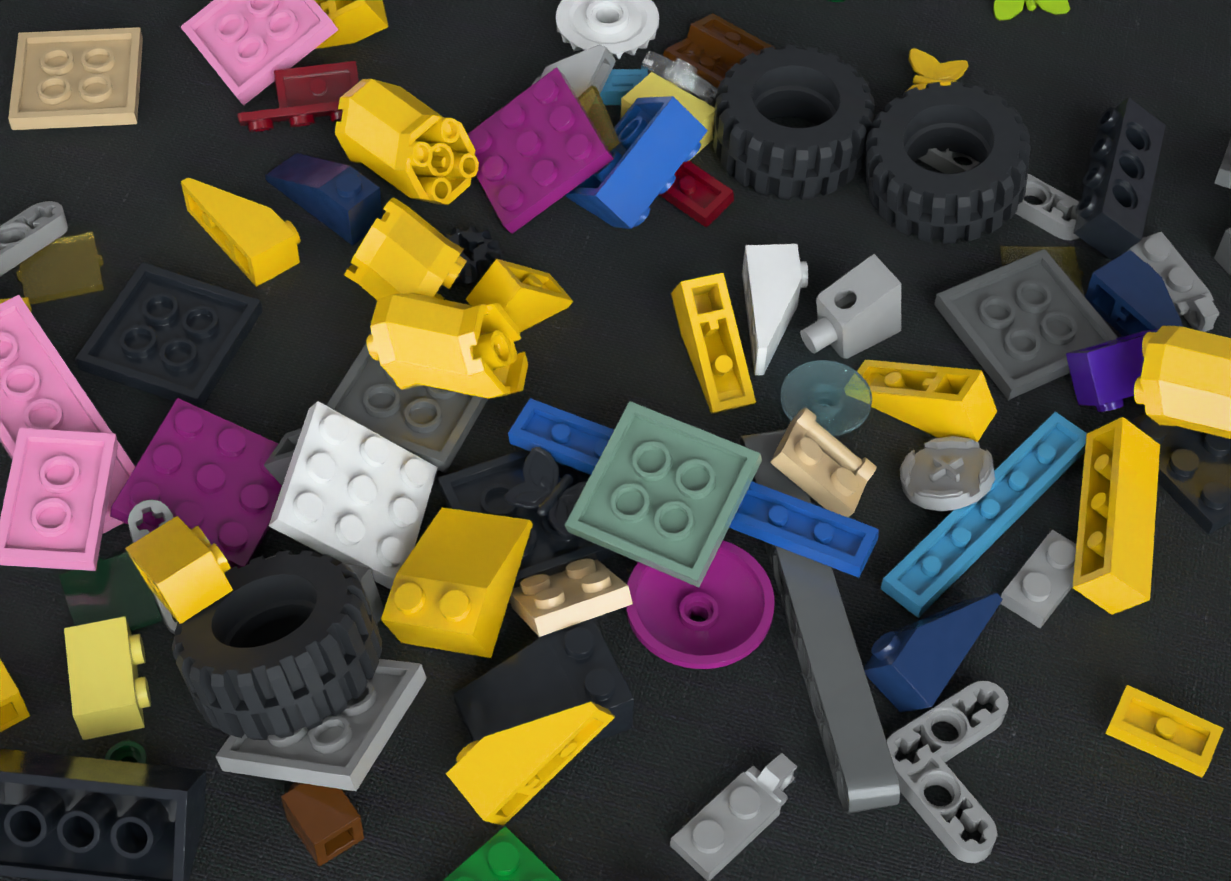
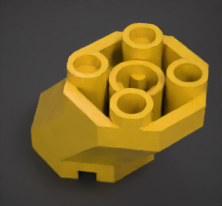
(406, 142)
(405, 256)
(447, 345)
(1186, 380)

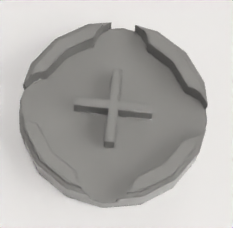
(947, 474)

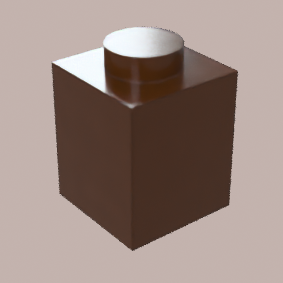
(322, 820)

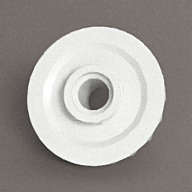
(611, 23)

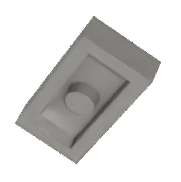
(1042, 580)

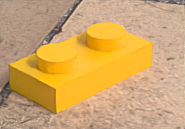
(1164, 731)

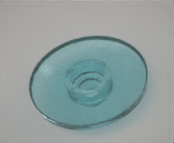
(828, 385)

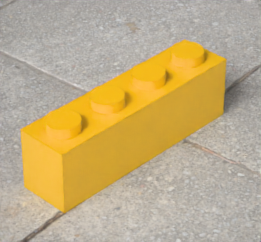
(1117, 517)

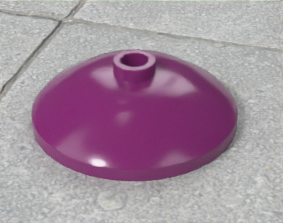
(732, 599)

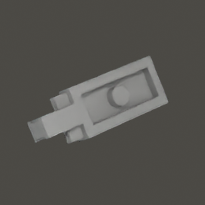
(1184, 286)
(734, 817)

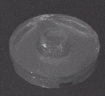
(680, 74)

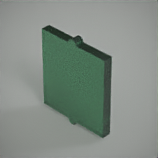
(110, 593)

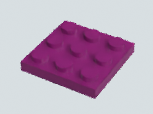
(536, 150)
(208, 478)

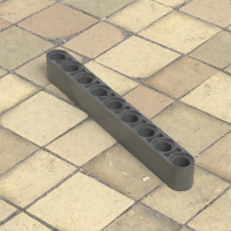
(829, 660)

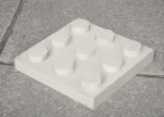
(353, 494)

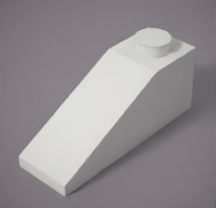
(772, 292)

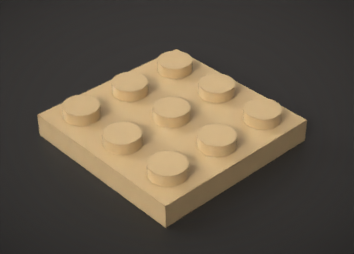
(76, 78)

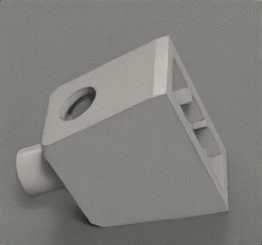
(856, 310)

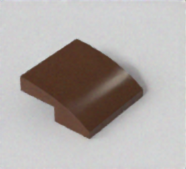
(714, 47)

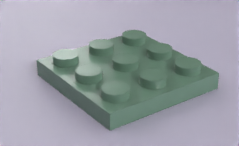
(664, 493)

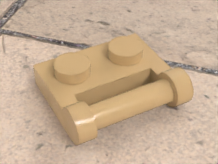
(822, 465)

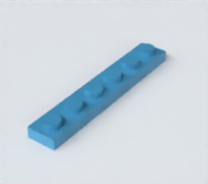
(974, 528)

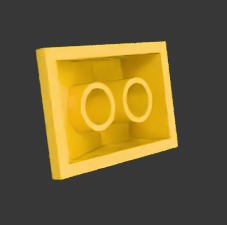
(457, 582)

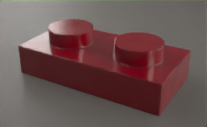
(698, 194)

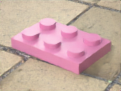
(57, 499)

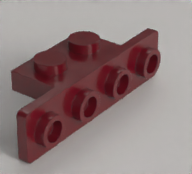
(305, 95)

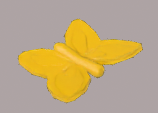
(932, 71)

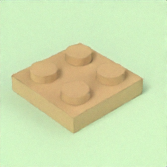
(569, 596)

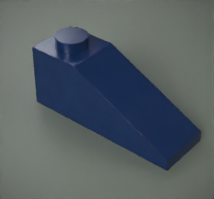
(330, 193)
(1131, 296)
(922, 657)

